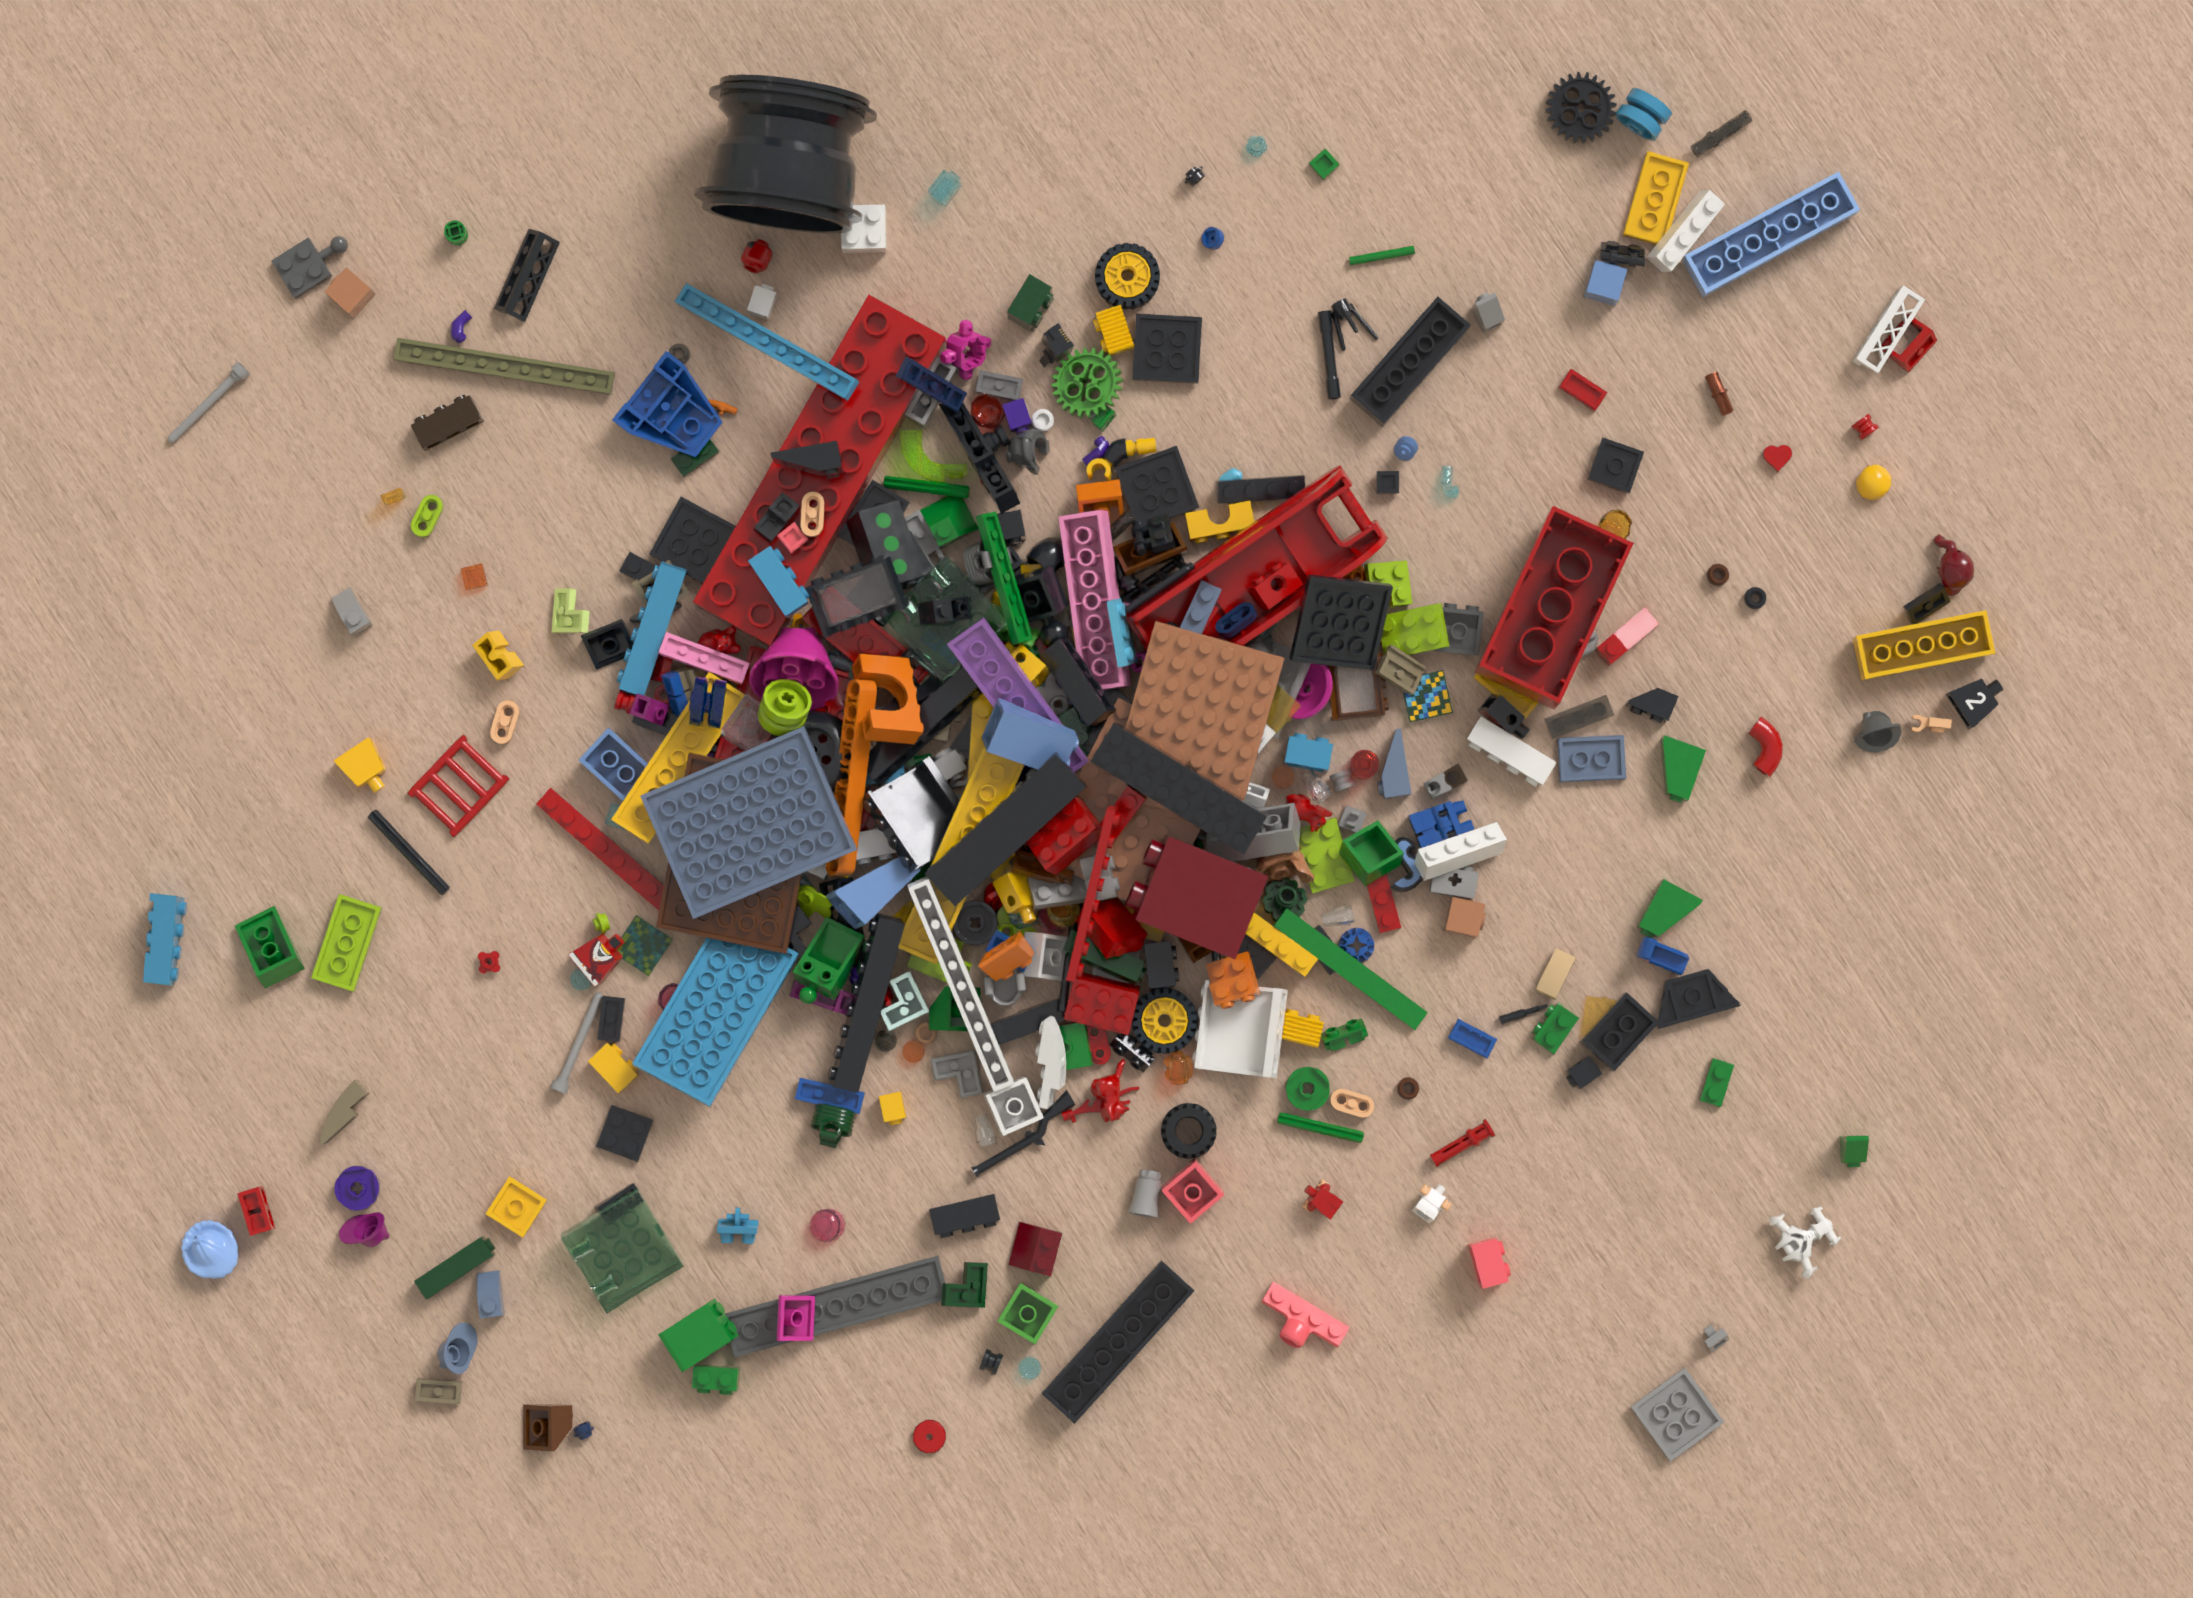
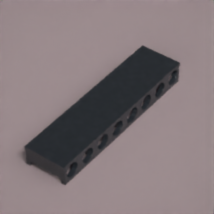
(1005, 829)

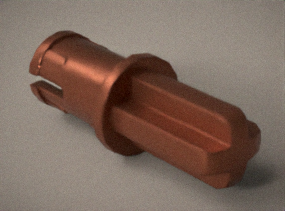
(1719, 393)

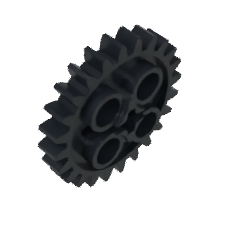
(1583, 88)

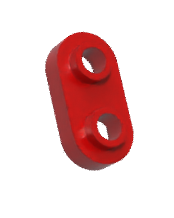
(1099, 1042)

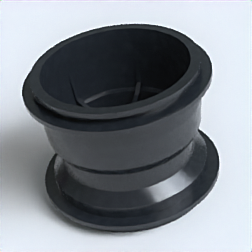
(785, 154)

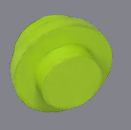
(601, 923)

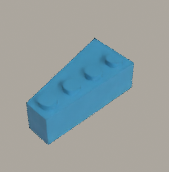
(164, 939)

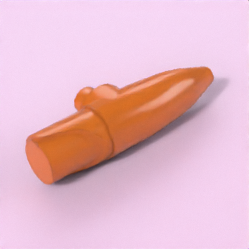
(723, 407)

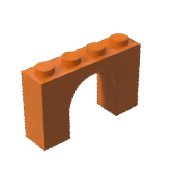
(896, 677)

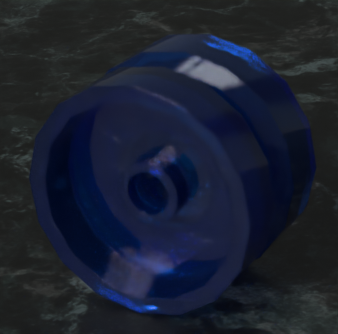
(706, 702)

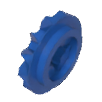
(1363, 937)

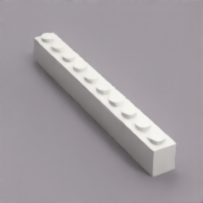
(960, 983)

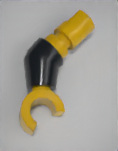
(1118, 451)

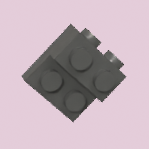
(1463, 629)

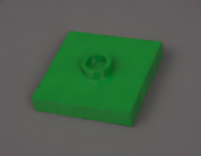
(1076, 1045)

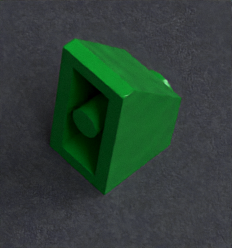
(1854, 1149)

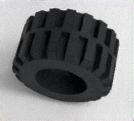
(1169, 1124)

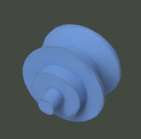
(1405, 448)

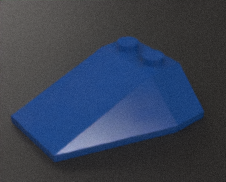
(670, 409)

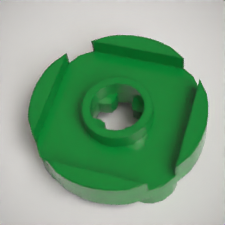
(1320, 1088)

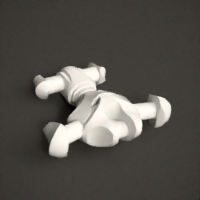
(1798, 1242)

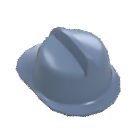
(458, 1348)

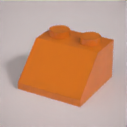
(1101, 496)
(1006, 957)

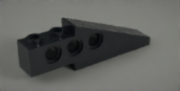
(982, 458)

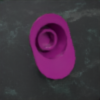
(364, 1229)

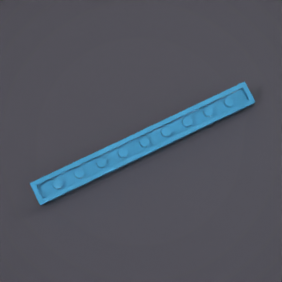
(767, 342)

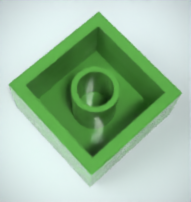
(1028, 1313)

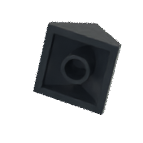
(607, 643)

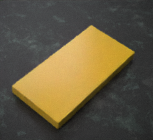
(1655, 198)

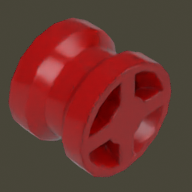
(1865, 426)
(624, 701)

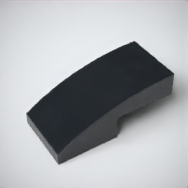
(776, 517)

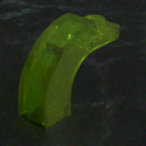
(914, 455)

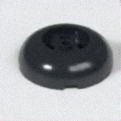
(827, 724)

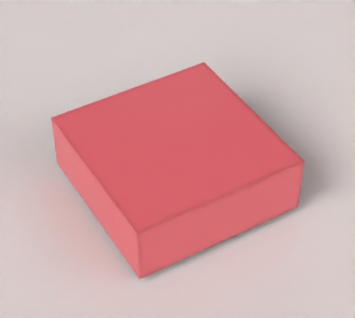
(792, 537)

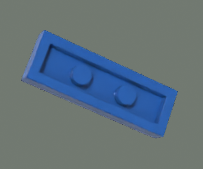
(824, 1093)

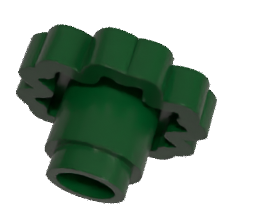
(1284, 896)

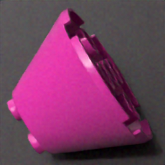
(798, 657)

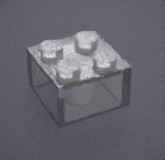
(744, 727)

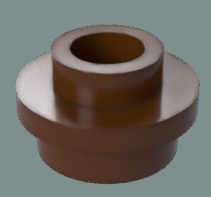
(1724, 572)
(1415, 1088)

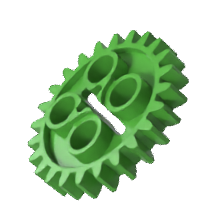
(1068, 380)

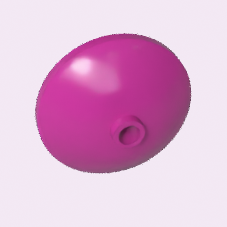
(1311, 703)

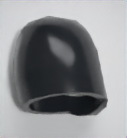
(1046, 553)

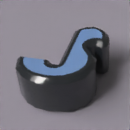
(1413, 878)

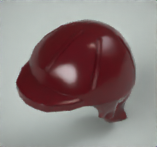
(1955, 568)

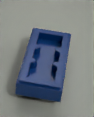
(1472, 1038)

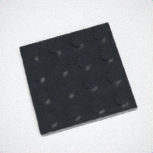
(1341, 622)

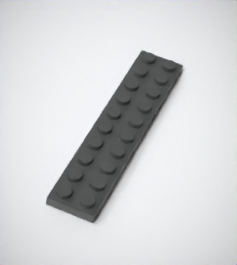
(845, 1303)

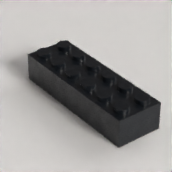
(1410, 361)

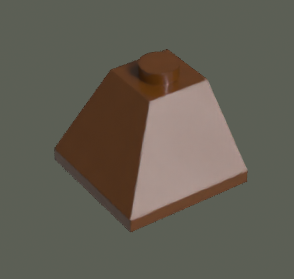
(545, 1425)

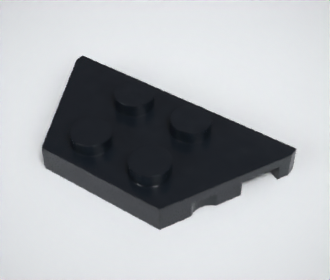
(1693, 998)

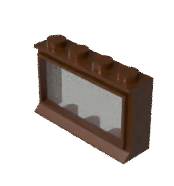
(1357, 693)

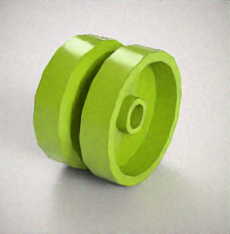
(784, 707)

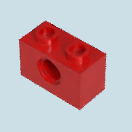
(1287, 583)

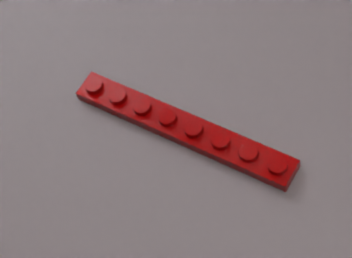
(602, 847)
(1091, 903)

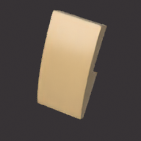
(1555, 974)

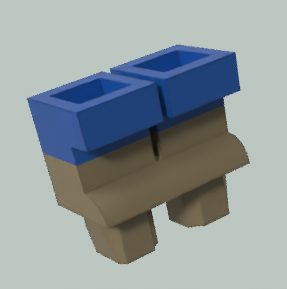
(679, 685)

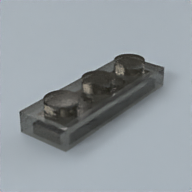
(1579, 717)

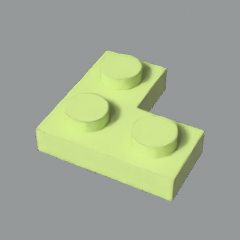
(565, 616)

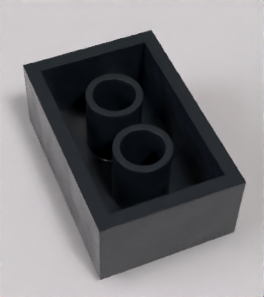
(1619, 1031)

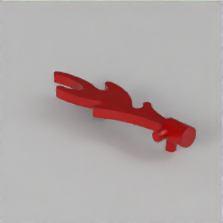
(1085, 1108)

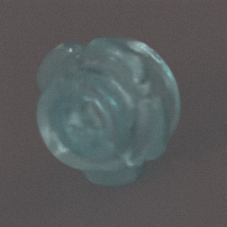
(1250, 147)

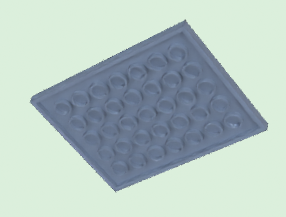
(748, 822)

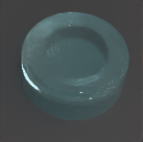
(579, 980)
(1029, 1368)

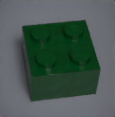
(1030, 302)

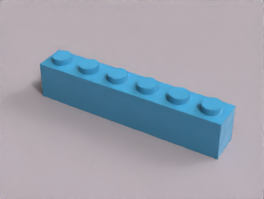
(652, 628)

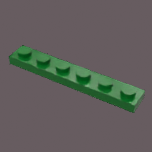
(1004, 578)

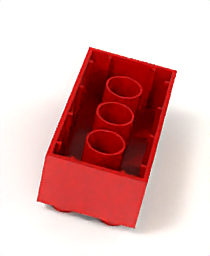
(1553, 607)

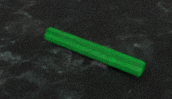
(926, 486)
(1320, 1127)

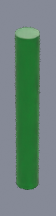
(1382, 255)

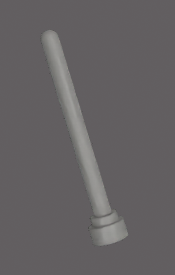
(238, 372)
(561, 1082)

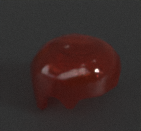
(987, 411)

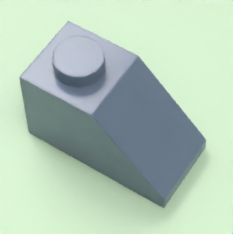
(490, 1294)

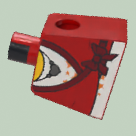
(598, 957)

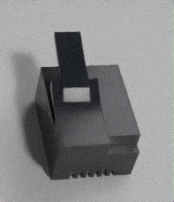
(1056, 344)

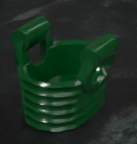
(833, 1117)

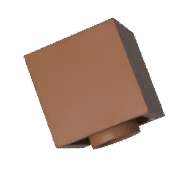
(349, 292)
(1464, 917)

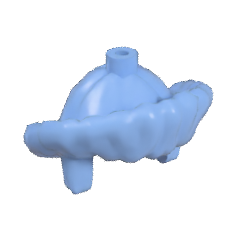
(209, 1250)

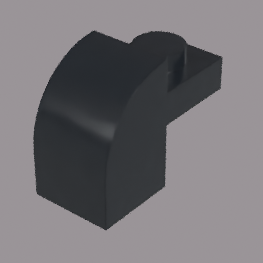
(799, 924)

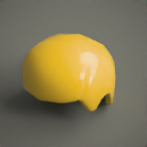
(1873, 482)

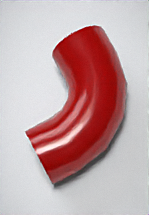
(1770, 744)

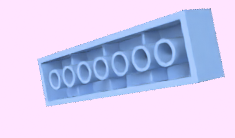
(1770, 234)

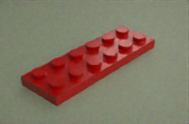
(863, 639)

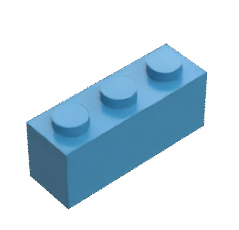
(779, 581)

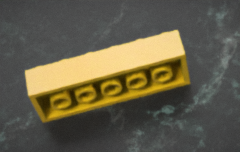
(1923, 645)

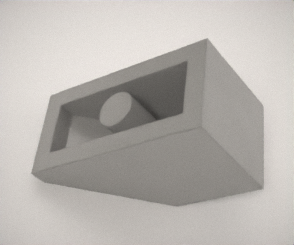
(351, 612)

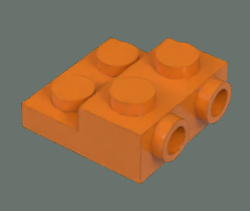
(1232, 980)

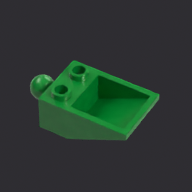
(828, 955)

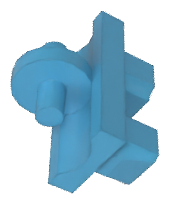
(737, 1224)

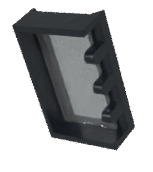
(856, 595)

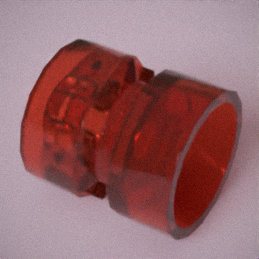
(1364, 764)

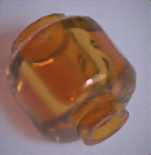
(1178, 1068)

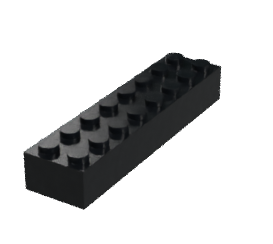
(1179, 788)
(1117, 1341)

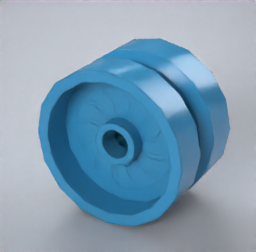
(1643, 114)

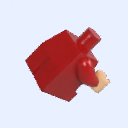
(1322, 1200)

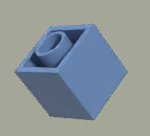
(1605, 282)

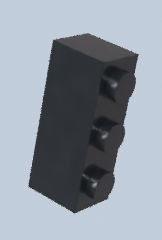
(965, 1215)

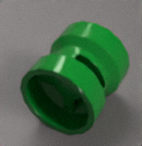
(459, 235)

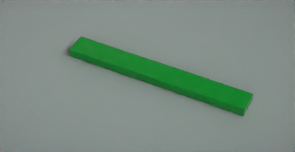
(1350, 969)

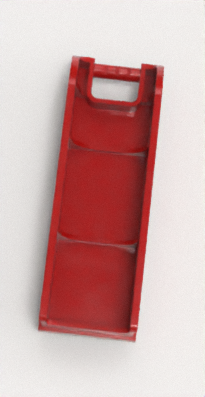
(1288, 533)

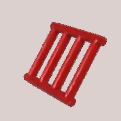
(431, 775)

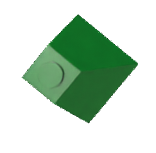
(949, 520)
(945, 1014)

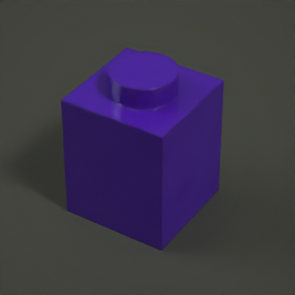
(1017, 416)

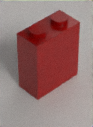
(1115, 929)

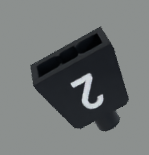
(1975, 700)

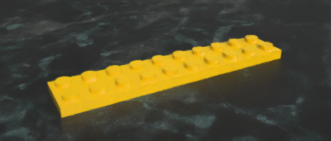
(987, 787)

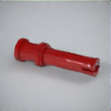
(1471, 1138)

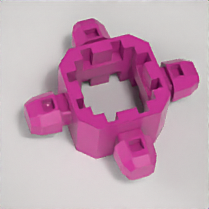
(974, 355)

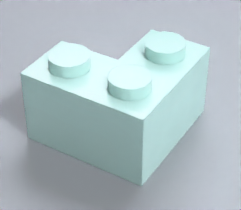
(910, 1004)

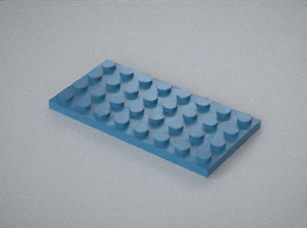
(713, 1016)

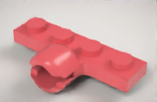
(1303, 1318)

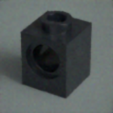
(1583, 1073)

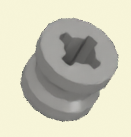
(1342, 780)

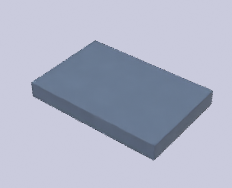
(1591, 758)

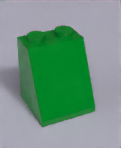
(698, 1335)

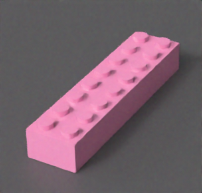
(1090, 584)

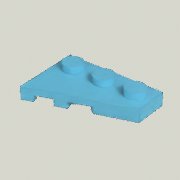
(1121, 634)

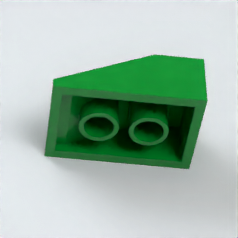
(269, 947)

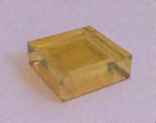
(393, 496)

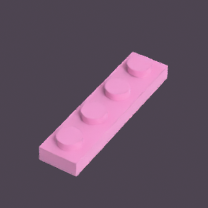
(703, 658)

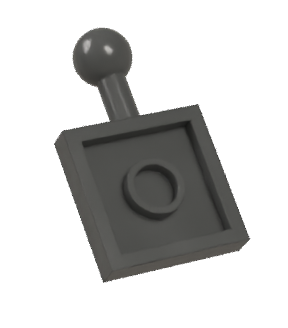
(305, 267)

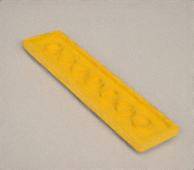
(670, 762)

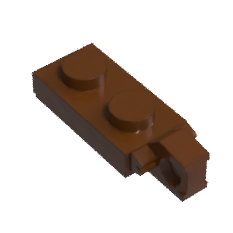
(1028, 865)

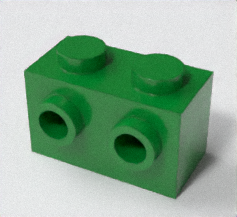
(715, 1378)

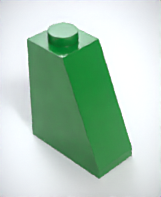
(1680, 767)
(1666, 909)

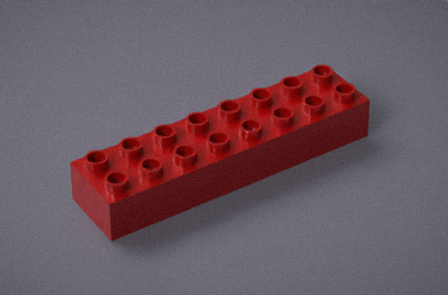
(864, 431)

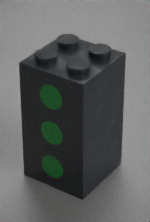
(886, 533)

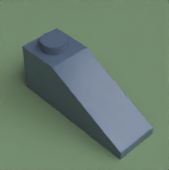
(1395, 774)

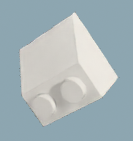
(1047, 959)

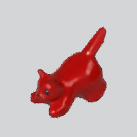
(720, 640)
(1313, 814)
(1108, 1090)

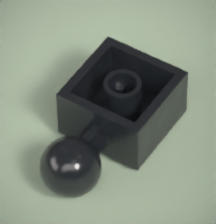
(1041, 600)

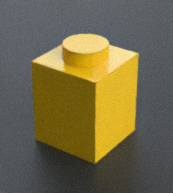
(893, 1108)

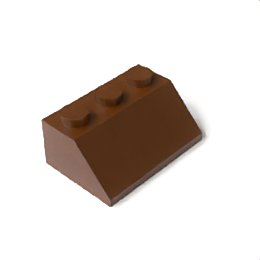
(1132, 563)

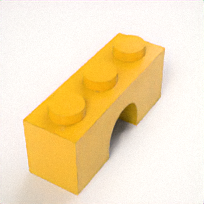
(1202, 528)

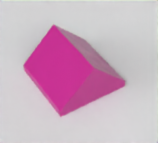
(795, 1318)

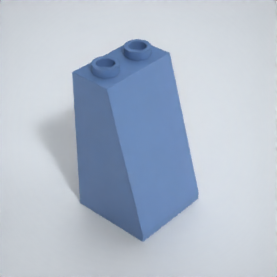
(1026, 736)
(870, 893)

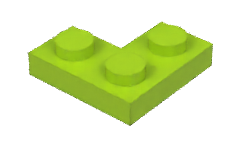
(1393, 573)

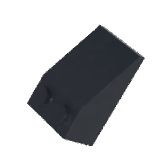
(817, 459)

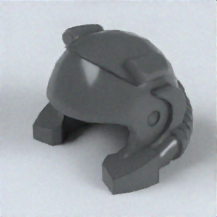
(1022, 449)

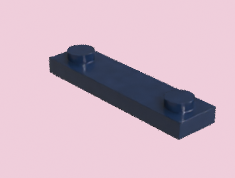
(931, 384)

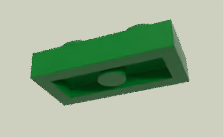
(1716, 1082)

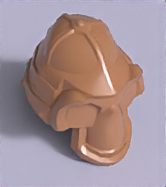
(1285, 866)

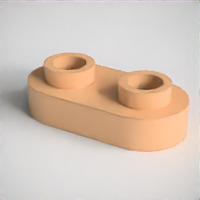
(811, 514)
(505, 722)
(1351, 1103)

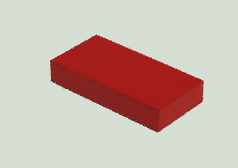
(1583, 390)

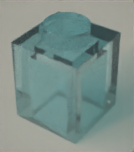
(945, 187)

